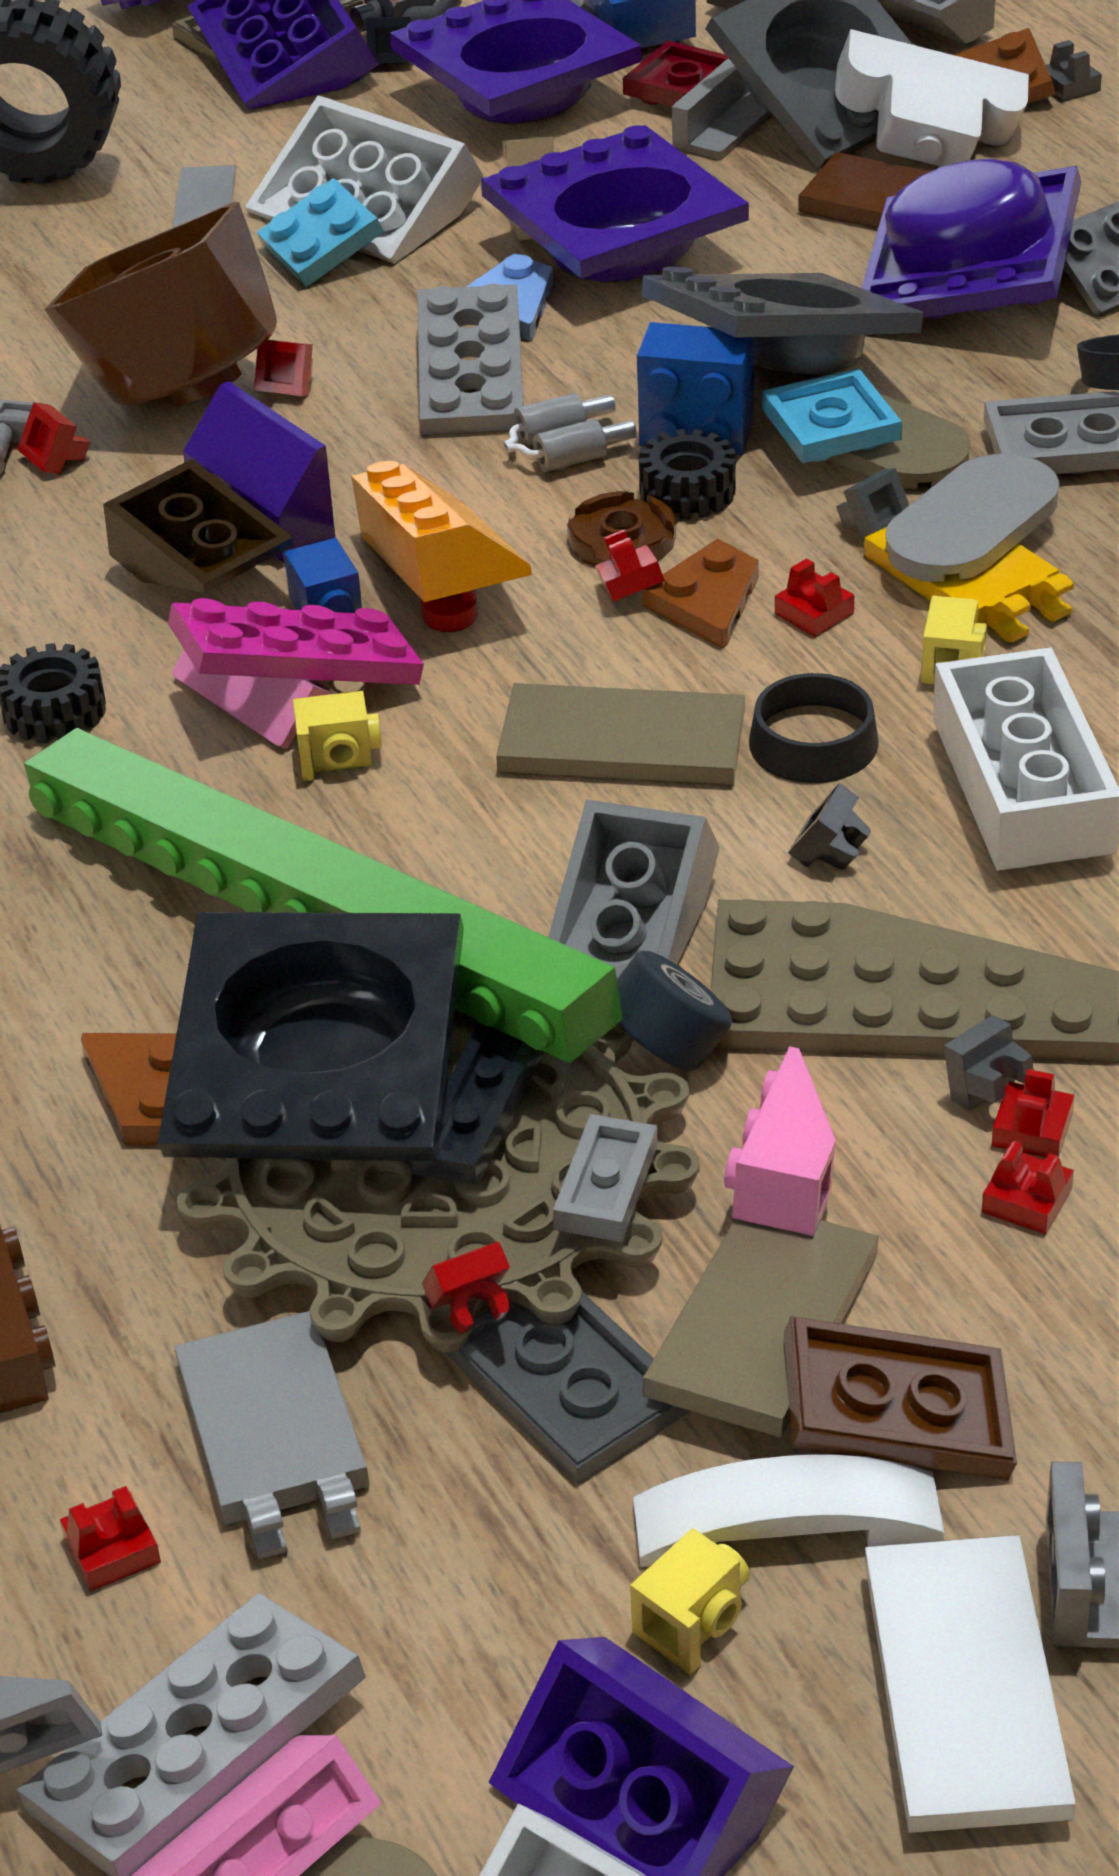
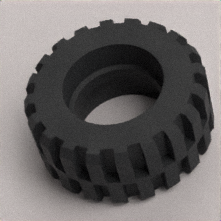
(74, 58)

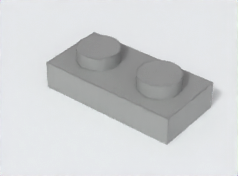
(605, 1178)

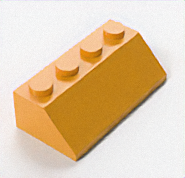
(430, 534)

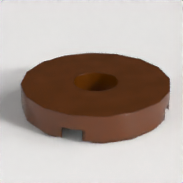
(602, 515)

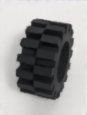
(688, 472)
(51, 692)

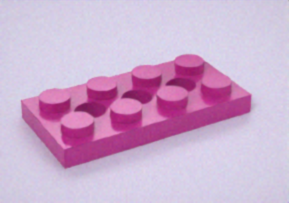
(294, 643)

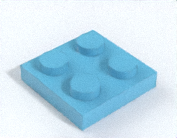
(320, 232)
(831, 415)

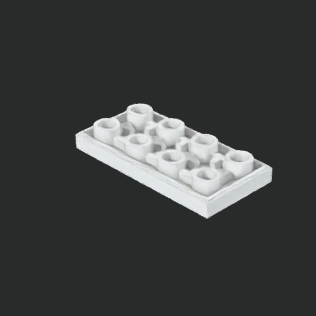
(967, 1685)

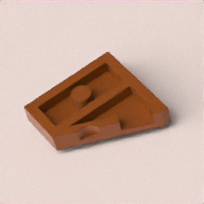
(1018, 53)
(706, 591)
(132, 1079)

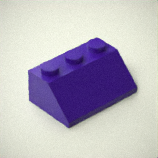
(266, 464)
(638, 1764)

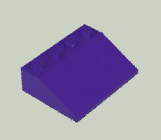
(284, 47)

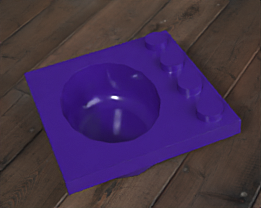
(516, 55)
(615, 205)
(974, 237)

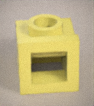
(951, 634)
(335, 732)
(688, 1598)

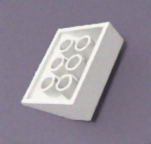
(397, 171)

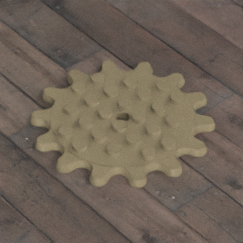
(375, 1229)

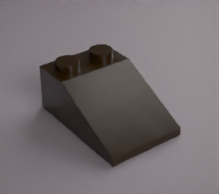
(189, 531)

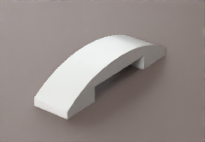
(791, 1499)

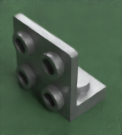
(1094, 258)
(1081, 1562)

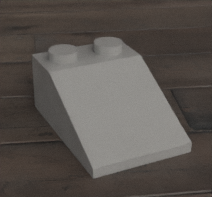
(634, 882)

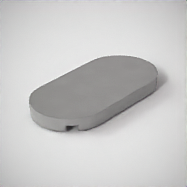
(972, 517)

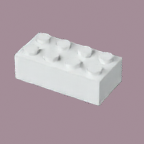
(1026, 759)

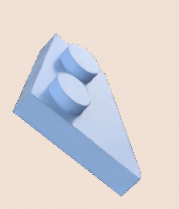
(533, 284)

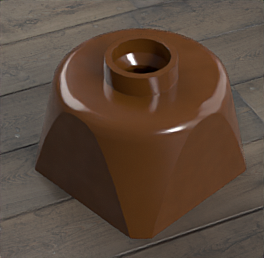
(170, 311)

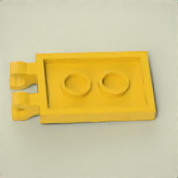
(1001, 590)

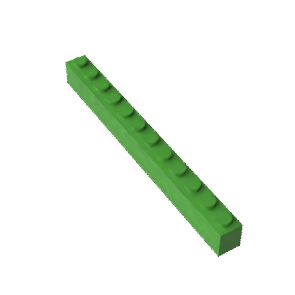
(266, 864)

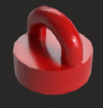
(451, 612)

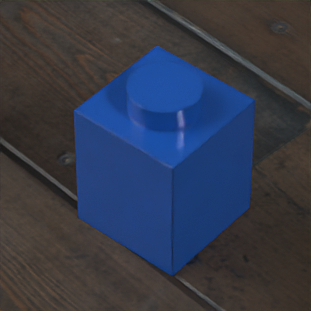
(323, 577)

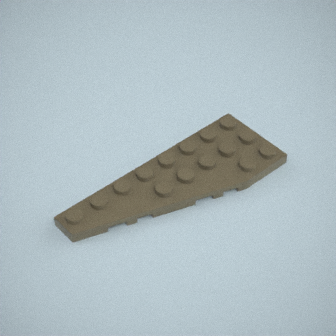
(897, 986)

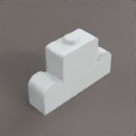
(929, 100)

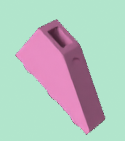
(786, 1154)

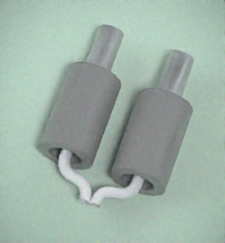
(562, 433)

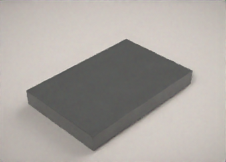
(567, 1384)

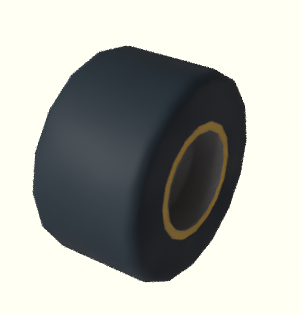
(670, 1011)

